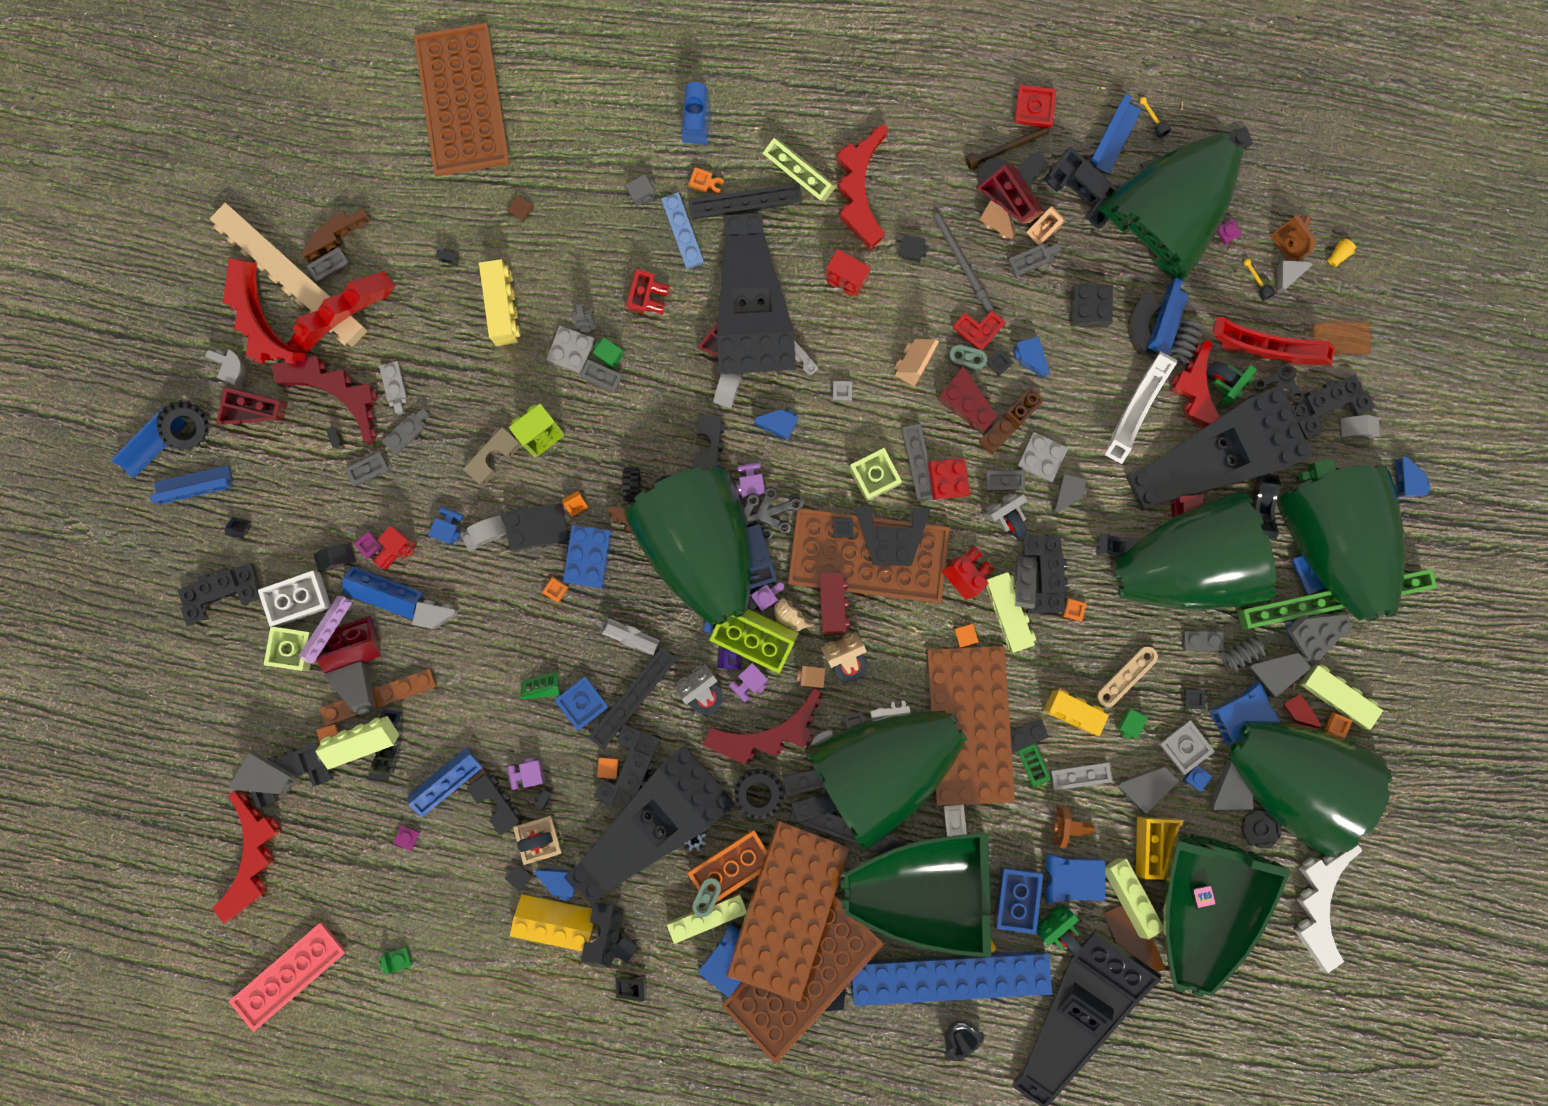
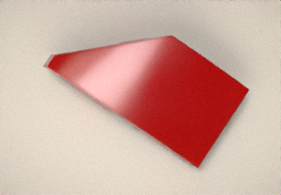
(1301, 712)

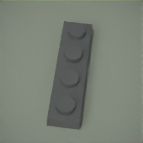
(918, 461)

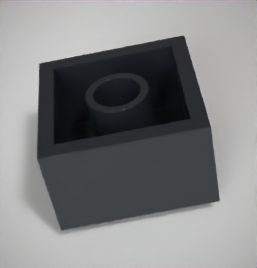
(1091, 305)

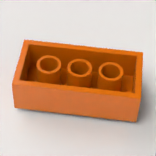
(732, 865)

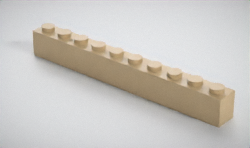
(280, 269)

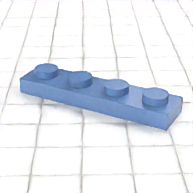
(682, 230)

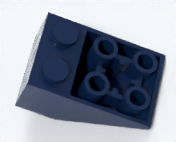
(761, 565)

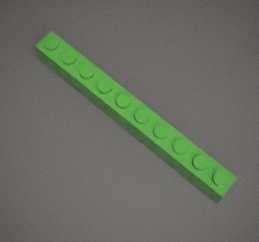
(1320, 603)

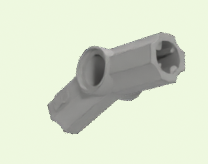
(629, 636)

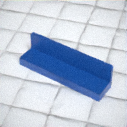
(1115, 135)
(1168, 318)
(145, 446)
(192, 485)
(381, 592)
(443, 782)

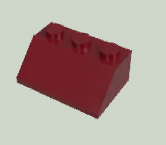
(350, 645)

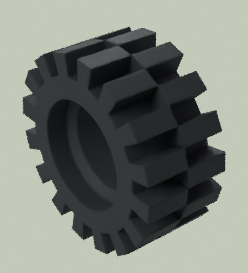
(631, 483)

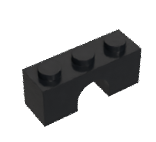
(711, 428)
(488, 788)
(601, 952)

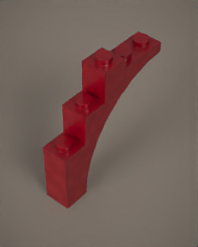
(338, 383)
(740, 746)

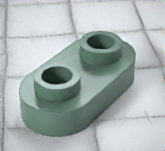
(968, 355)
(707, 897)

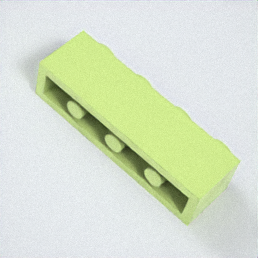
(799, 169)
(1010, 617)
(1341, 697)
(357, 742)
(1133, 898)
(722, 912)

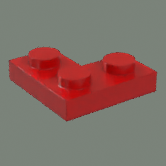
(979, 334)

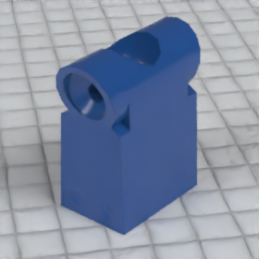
(696, 114)
(1248, 706)
(1075, 878)
(717, 963)

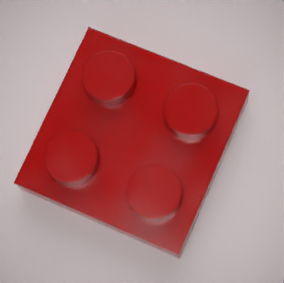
(1035, 106)
(948, 479)

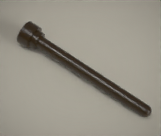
(975, 160)

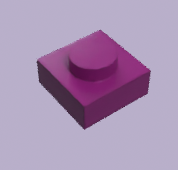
(1229, 231)
(368, 545)
(407, 837)

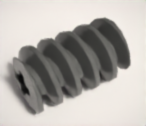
(1184, 341)
(1242, 652)

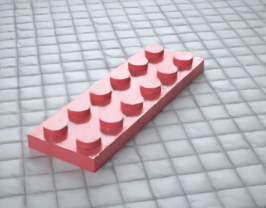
(287, 976)

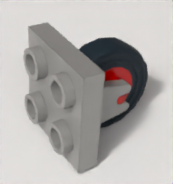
(1008, 514)
(700, 690)

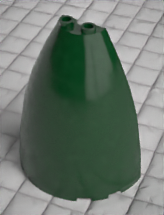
(1178, 202)
(1351, 537)
(697, 540)
(1202, 559)
(886, 768)
(1313, 782)
(927, 894)
(1213, 941)

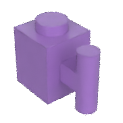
(750, 483)
(766, 597)
(752, 679)
(530, 773)

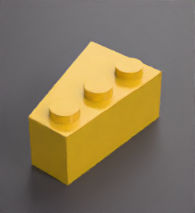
(1076, 712)
(1154, 845)

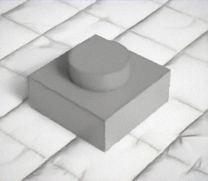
(842, 391)

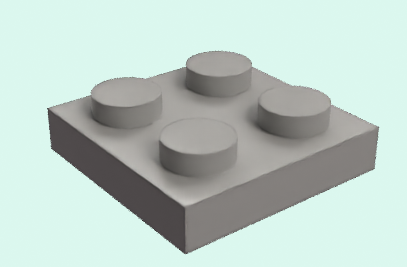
(570, 349)
(1042, 457)
(1186, 747)

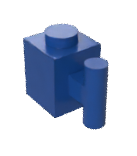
(445, 530)

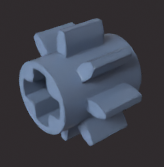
(696, 843)

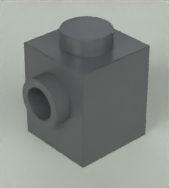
(641, 190)

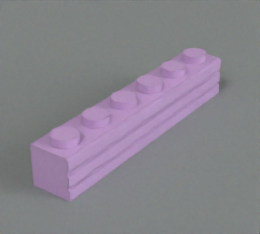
(325, 629)

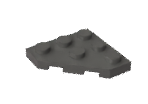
(1318, 633)

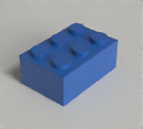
(587, 557)
(1018, 900)

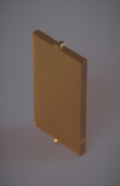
(1346, 337)

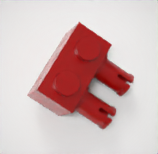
(640, 287)
(395, 545)
(965, 576)

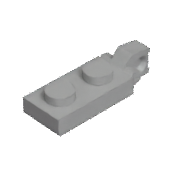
(808, 365)
(394, 386)

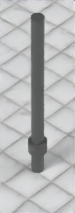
(981, 294)

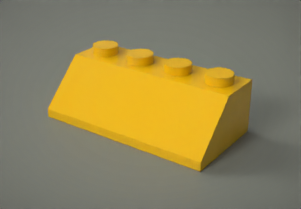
(552, 922)

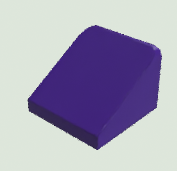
(728, 659)

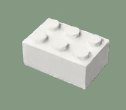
(294, 599)

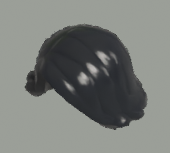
(961, 1040)

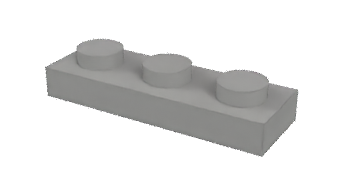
(1081, 776)

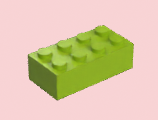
(536, 430)
(756, 639)

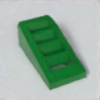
(549, 679)
(1040, 781)

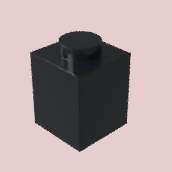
(912, 248)

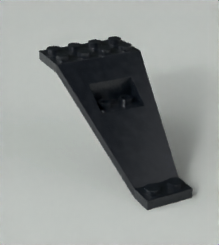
(753, 334)
(1255, 436)
(678, 801)
(1104, 987)

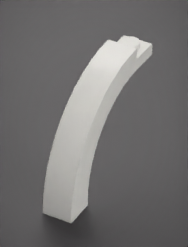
(1138, 406)

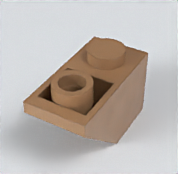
(998, 219)
(811, 676)

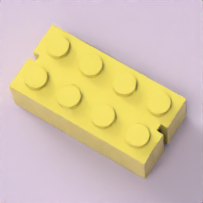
(499, 302)

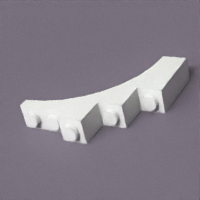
(1316, 902)

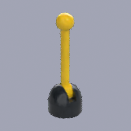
(1161, 128)
(1265, 291)

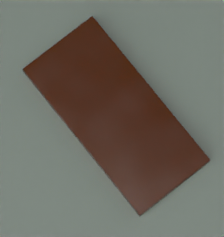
(1128, 939)

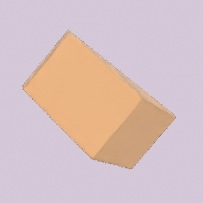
(1046, 226)

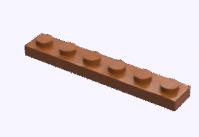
(382, 695)

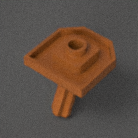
(1295, 238)
(1064, 827)

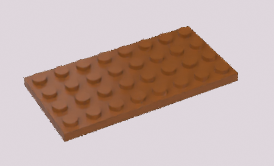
(461, 99)
(819, 552)
(975, 690)
(787, 911)
(780, 1022)

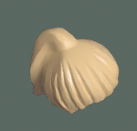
(790, 616)

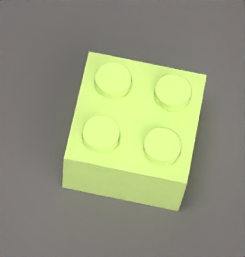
(875, 474)
(284, 647)

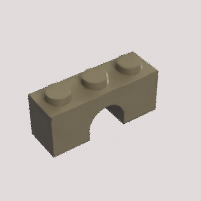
(479, 466)

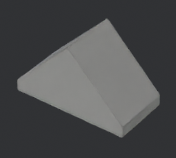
(1288, 272)
(1359, 426)

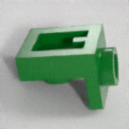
(395, 960)

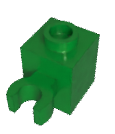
(1317, 470)

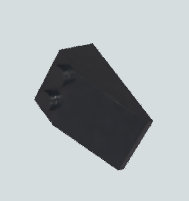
(535, 527)

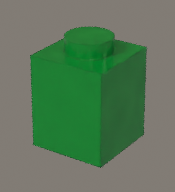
(607, 352)
(1131, 724)

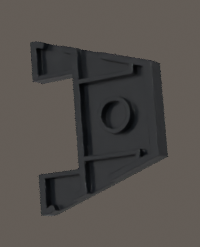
(892, 545)

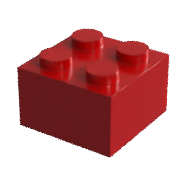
(847, 273)

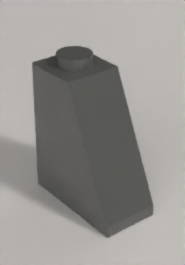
(1279, 672)
(353, 686)
(262, 775)
(1148, 787)
(1231, 791)

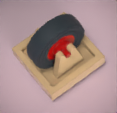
(846, 657)
(537, 840)

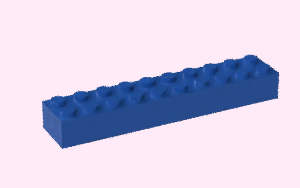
(953, 978)

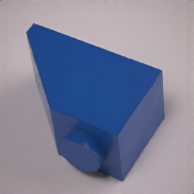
(1031, 356)
(778, 422)
(1410, 479)
(556, 883)

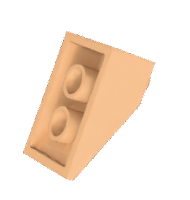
(916, 360)

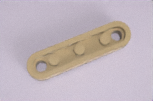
(1127, 676)

